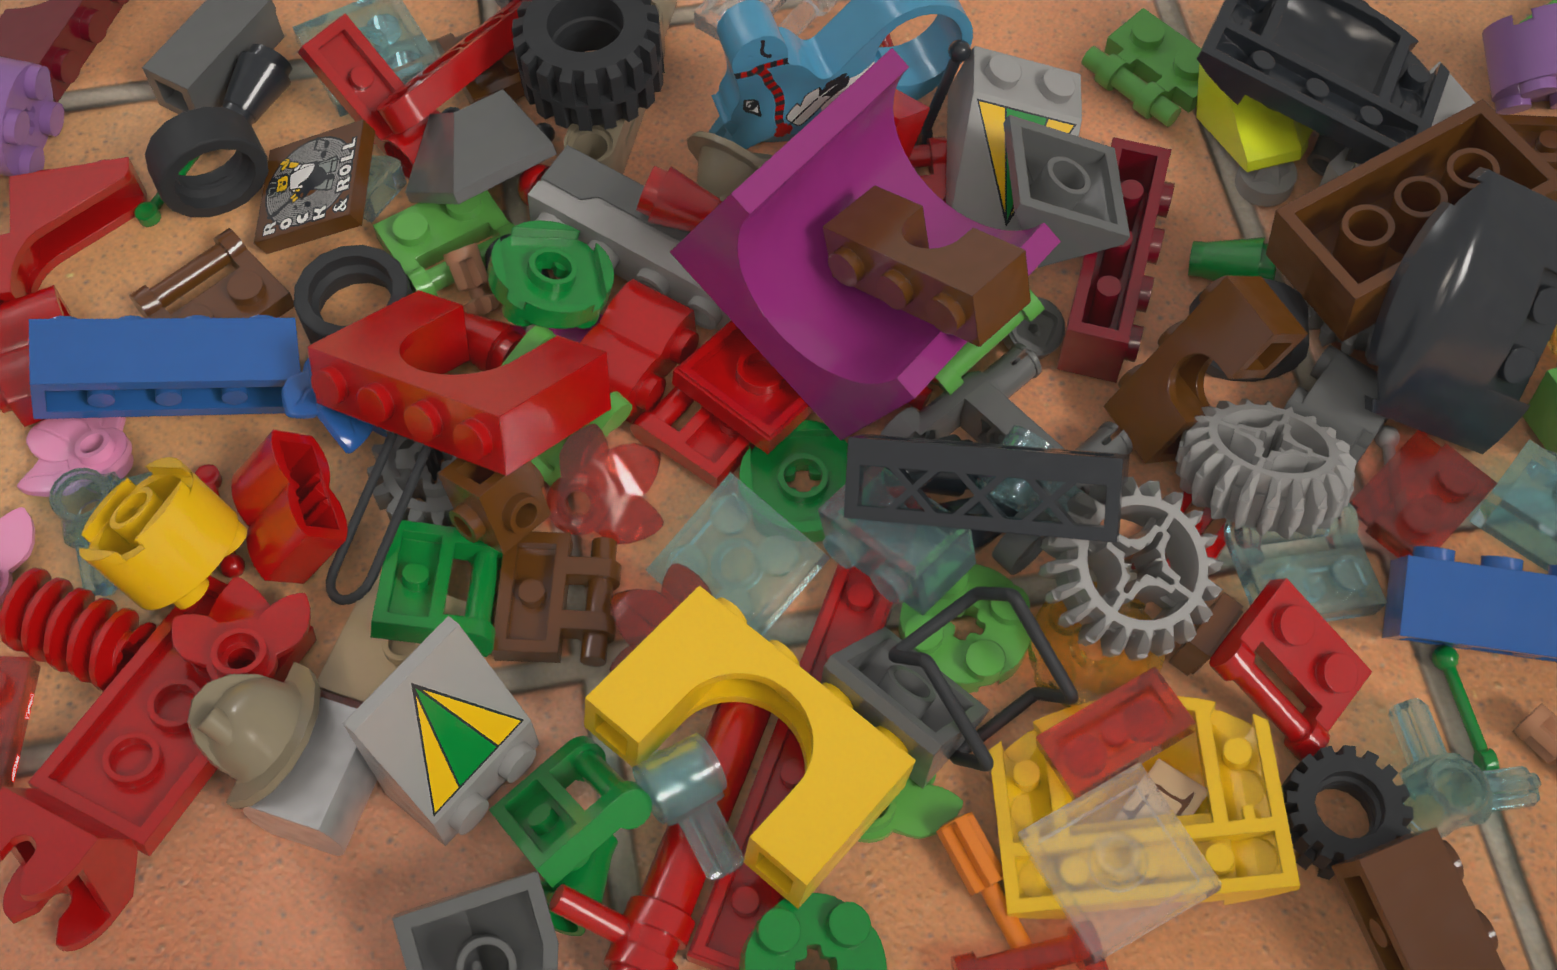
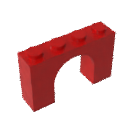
(395, 377)

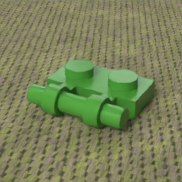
(1155, 55)

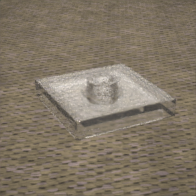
(1119, 862)

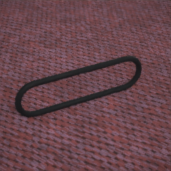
(390, 532)

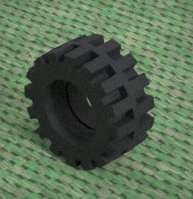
(1360, 779)

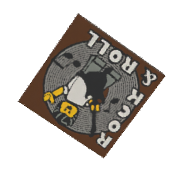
(315, 187)

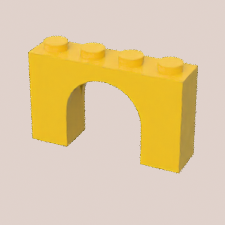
(714, 657)

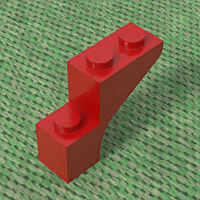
(61, 214)

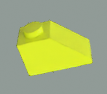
(1249, 130)

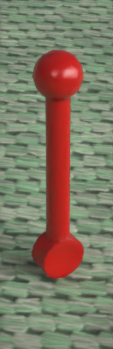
(233, 564)

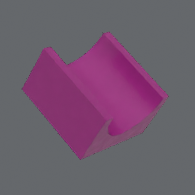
(770, 271)

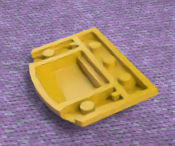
(1236, 827)

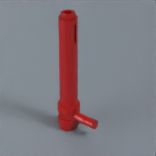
(660, 916)

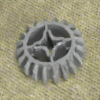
(1266, 468)
(1175, 589)

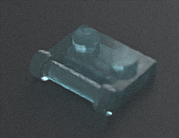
(1333, 581)

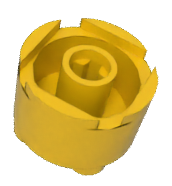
(161, 536)

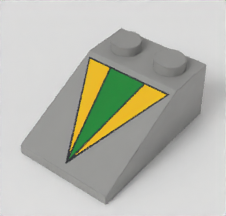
(979, 102)
(443, 734)

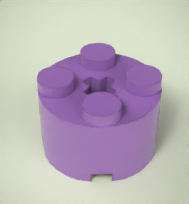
(1522, 60)
(26, 116)

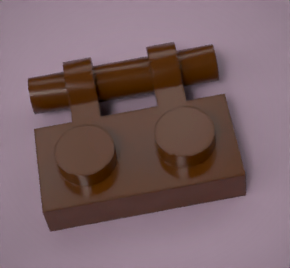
(534, 596)

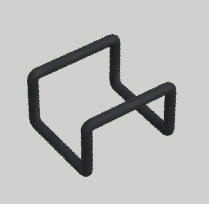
(902, 654)

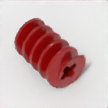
(70, 628)

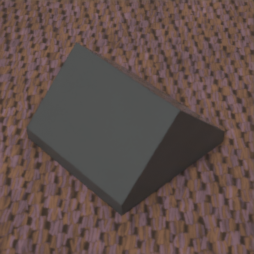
(1067, 186)
(901, 701)

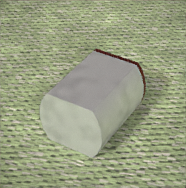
(325, 789)

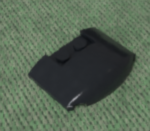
(1327, 68)
(1469, 315)

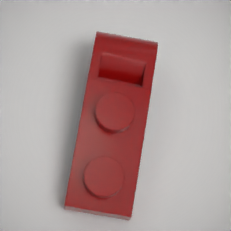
(360, 84)

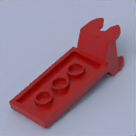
(112, 788)

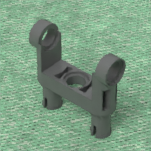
(987, 416)

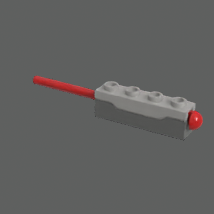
(603, 209)

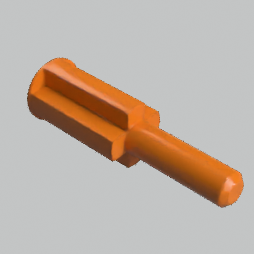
(980, 872)

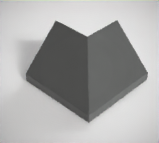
(475, 150)

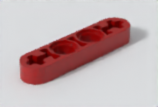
(451, 71)

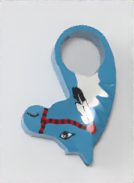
(784, 82)

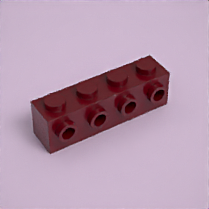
(1113, 280)

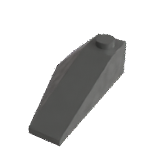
(481, 929)

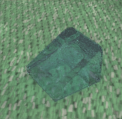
(384, 184)

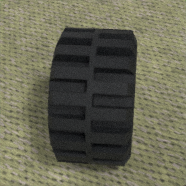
(592, 85)

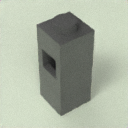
(202, 54)

